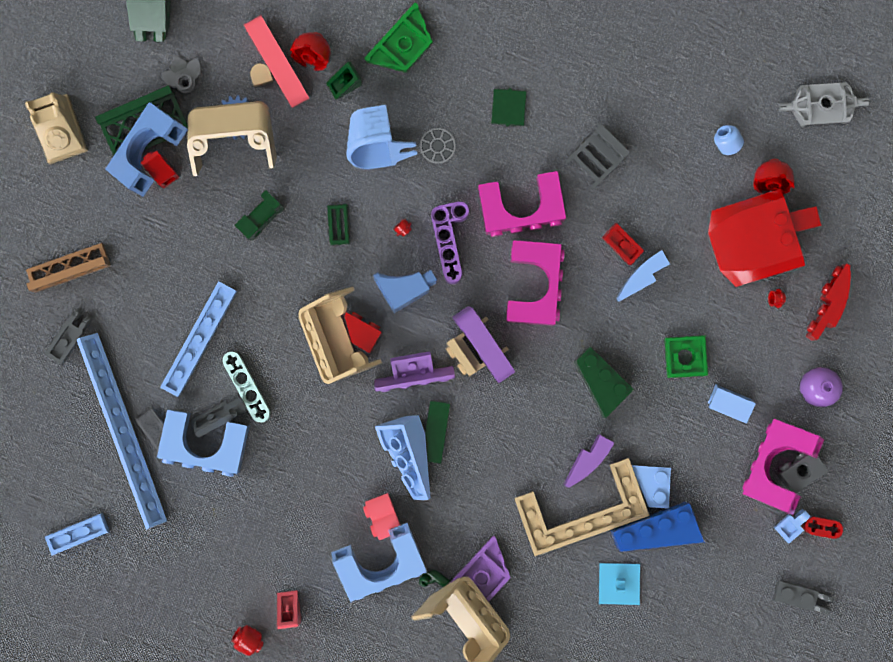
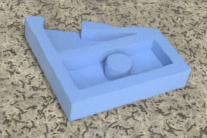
(654, 484)

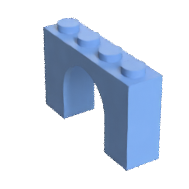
(126, 162)

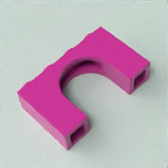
(499, 220)
(548, 258)
(778, 439)

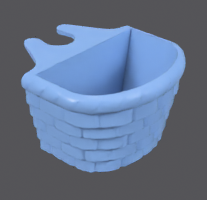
(371, 140)

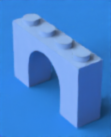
(174, 446)
(362, 582)

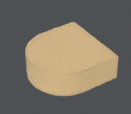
(261, 75)

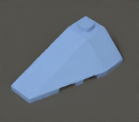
(407, 446)

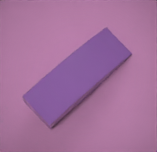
(588, 461)

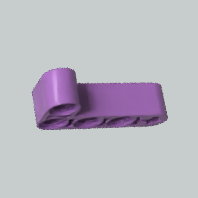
(444, 245)
(484, 344)

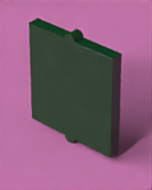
(508, 107)

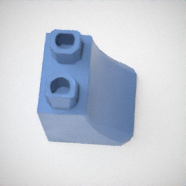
(404, 290)

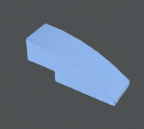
(643, 275)

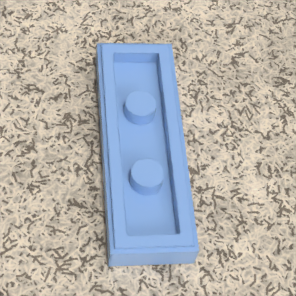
(77, 534)

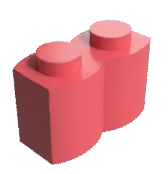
(382, 515)

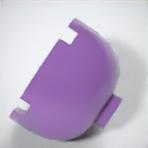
(821, 387)

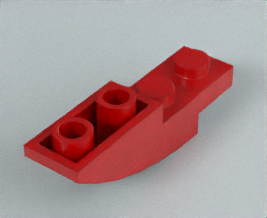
(836, 297)

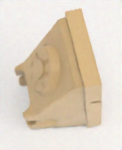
(56, 127)

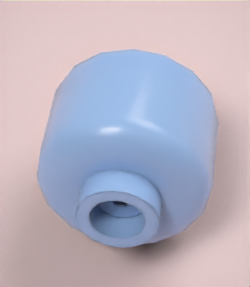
(728, 140)

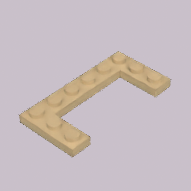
(630, 510)

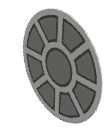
(437, 145)

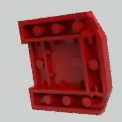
(755, 239)

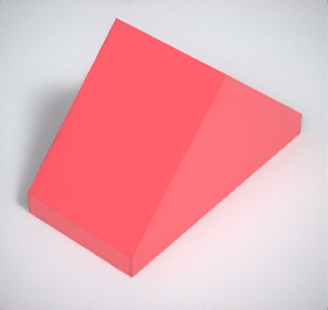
(288, 610)

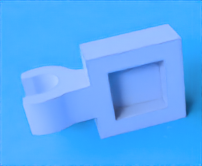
(790, 527)

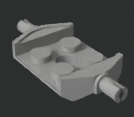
(808, 105)

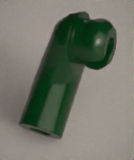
(432, 577)

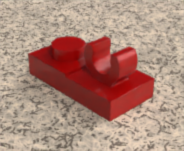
(622, 244)

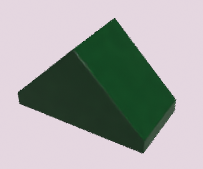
(344, 81)

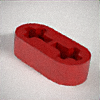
(823, 522)

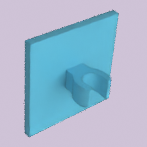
(619, 583)

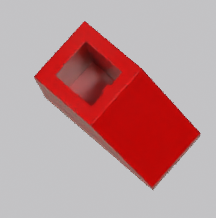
(159, 169)
(362, 334)

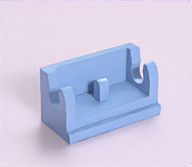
(731, 403)

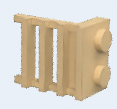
(460, 350)

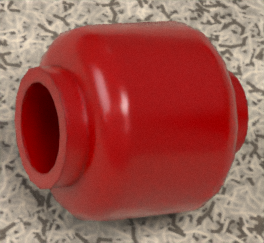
(247, 640)

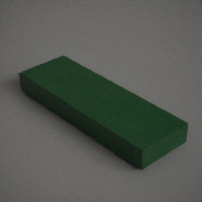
(436, 430)

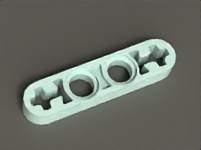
(248, 385)

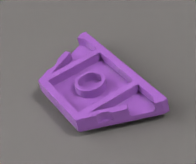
(487, 569)

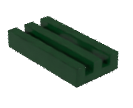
(339, 241)

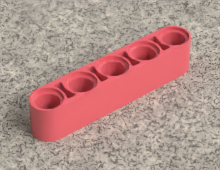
(276, 61)

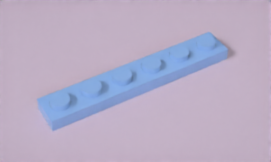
(198, 339)

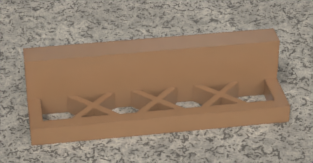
(69, 272)

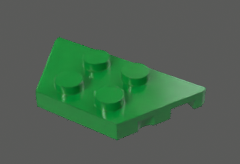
(402, 43)

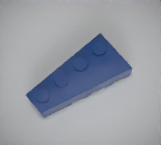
(661, 529)

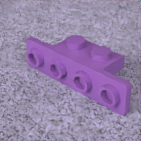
(411, 371)

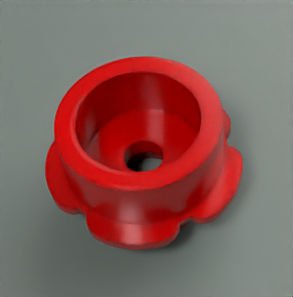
(403, 228)
(776, 298)

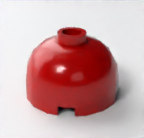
(311, 49)
(774, 176)

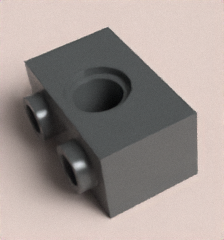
(793, 482)

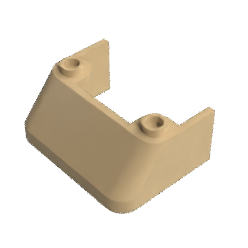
(227, 121)
(329, 338)
(473, 615)

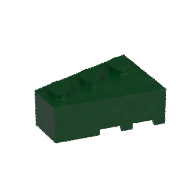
(602, 381)

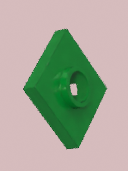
(696, 346)

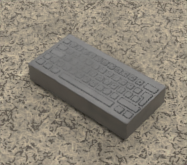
(151, 426)

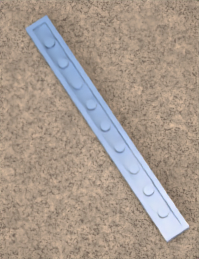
(121, 430)

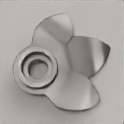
(181, 72)

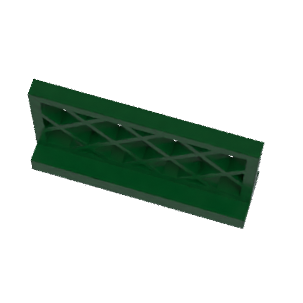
(135, 107)

